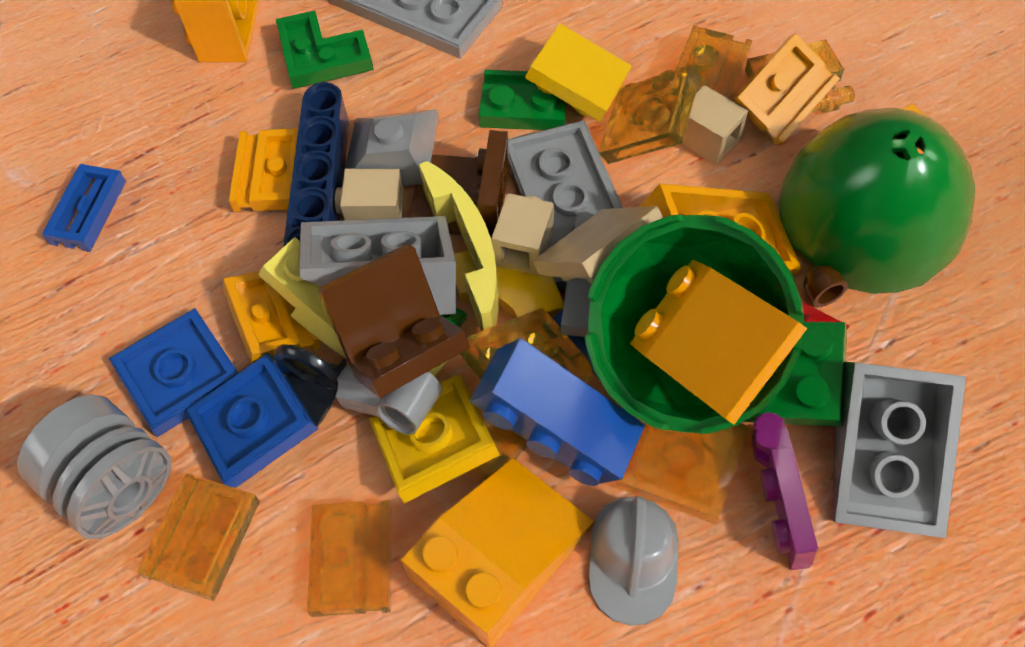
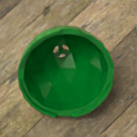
(875, 214)
(636, 281)

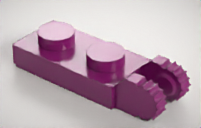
(783, 484)

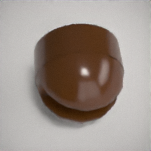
(824, 285)

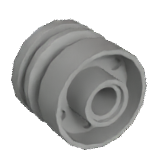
(93, 465)

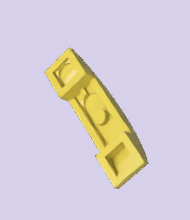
(450, 200)

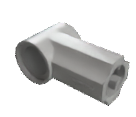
(400, 409)

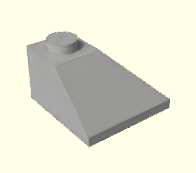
(394, 143)

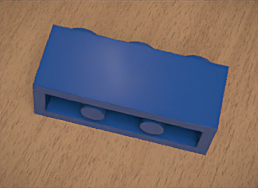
(557, 414)

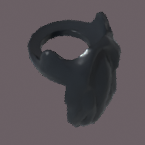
(311, 378)

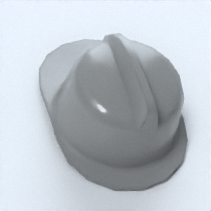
(633, 560)

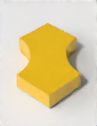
(517, 290)

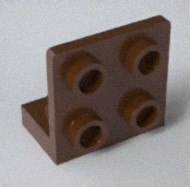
(480, 178)
(390, 322)

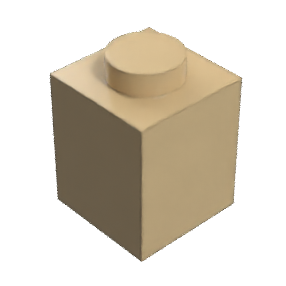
(714, 125)
(370, 194)
(522, 232)

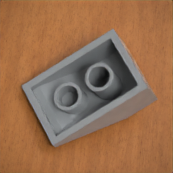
(340, 247)
(897, 448)

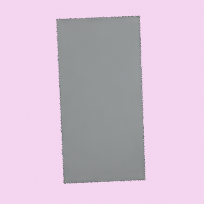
(438, 23)
(562, 169)

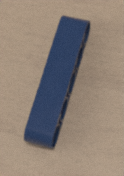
(318, 158)

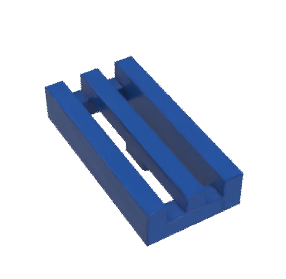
(92, 209)

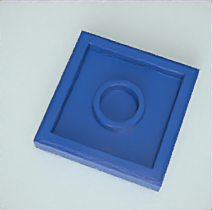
(173, 370)
(250, 421)

